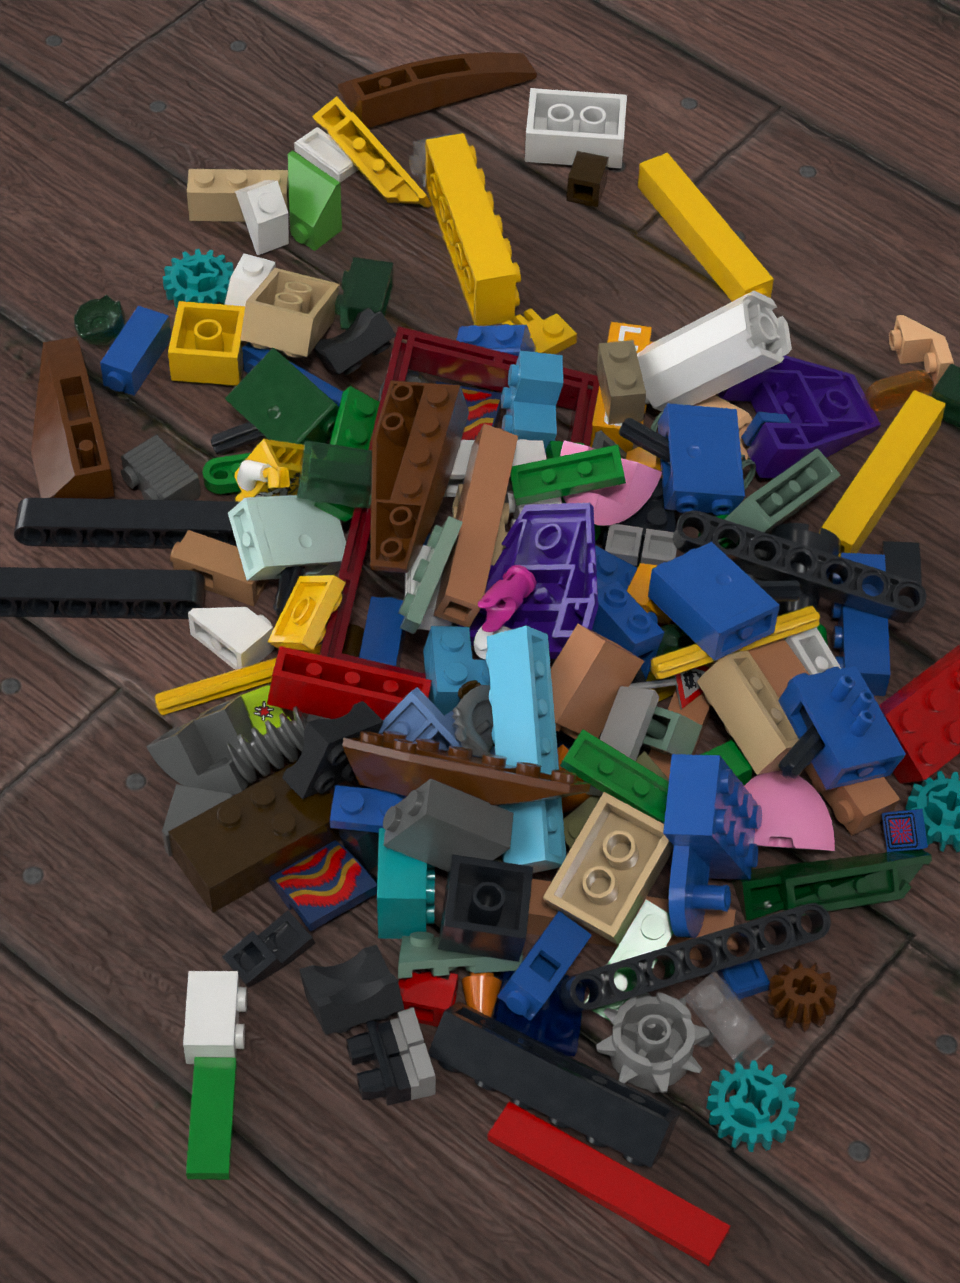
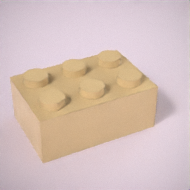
(289, 312)
(610, 868)

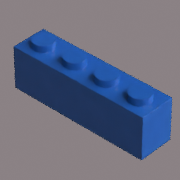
(862, 635)

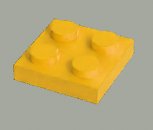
(307, 612)

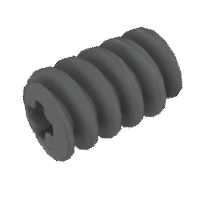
(270, 746)

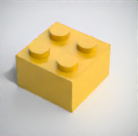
(207, 343)

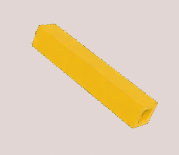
(702, 229)
(885, 471)

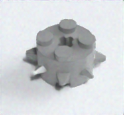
(652, 1041)

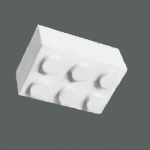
(573, 122)

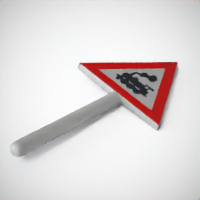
(685, 683)

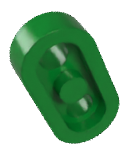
(220, 473)

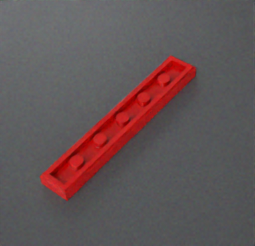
(609, 1183)

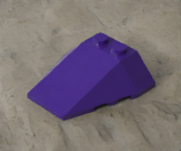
(560, 551)

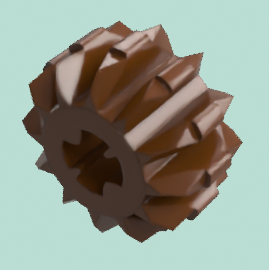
(817, 992)

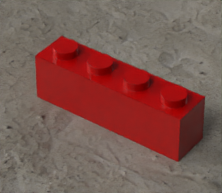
(332, 686)

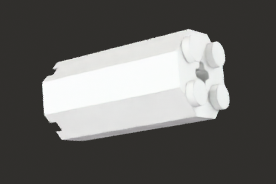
(714, 352)

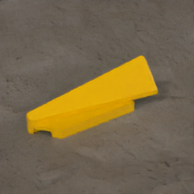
(369, 155)

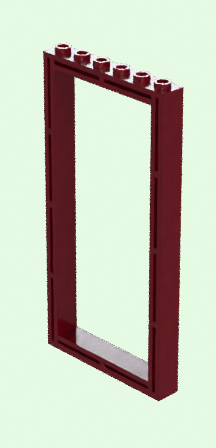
(463, 364)

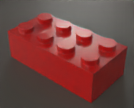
(927, 719)

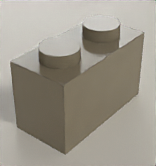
(621, 381)

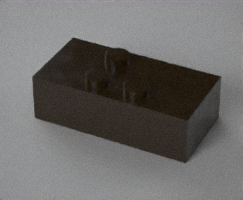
(250, 839)

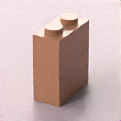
(588, 680)

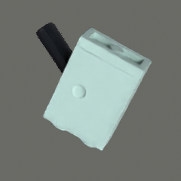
(286, 540)

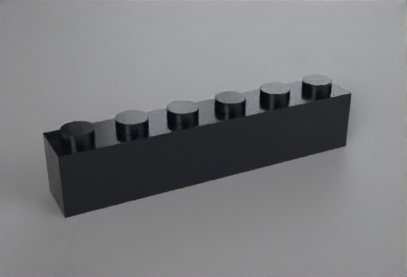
(553, 1084)

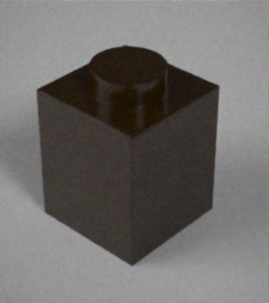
(587, 179)

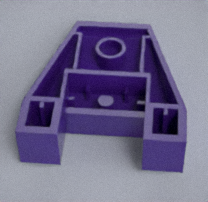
(821, 403)

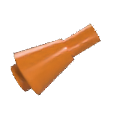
(481, 991)

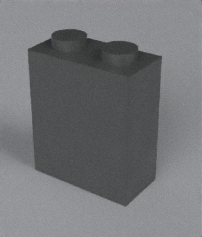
(445, 822)

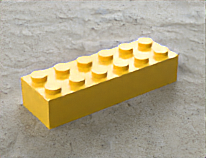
(471, 230)

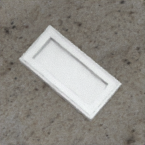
(325, 154)

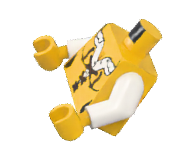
(270, 470)

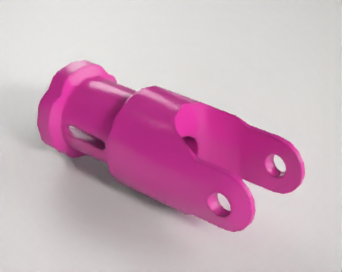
(506, 596)

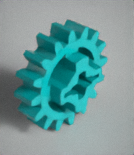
(198, 278)
(940, 809)
(743, 1119)

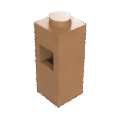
(219, 566)

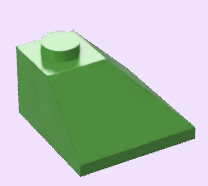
(312, 203)

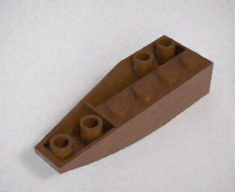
(432, 84)
(67, 432)
(412, 467)
(403, 765)

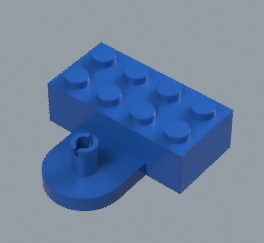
(713, 835)

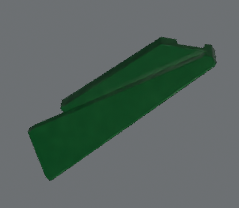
(830, 882)

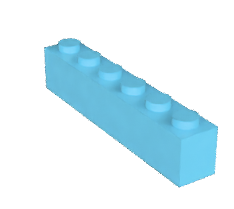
(526, 733)

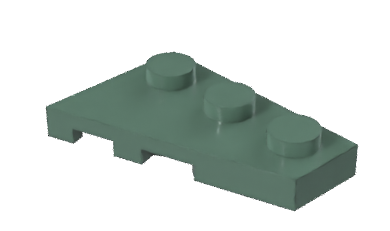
(428, 574)
(422, 952)

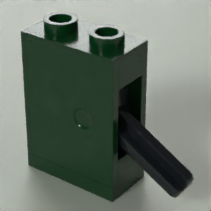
(278, 406)

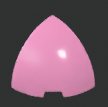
(619, 501)
(791, 813)

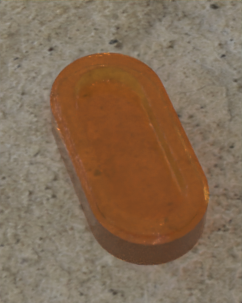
(896, 390)

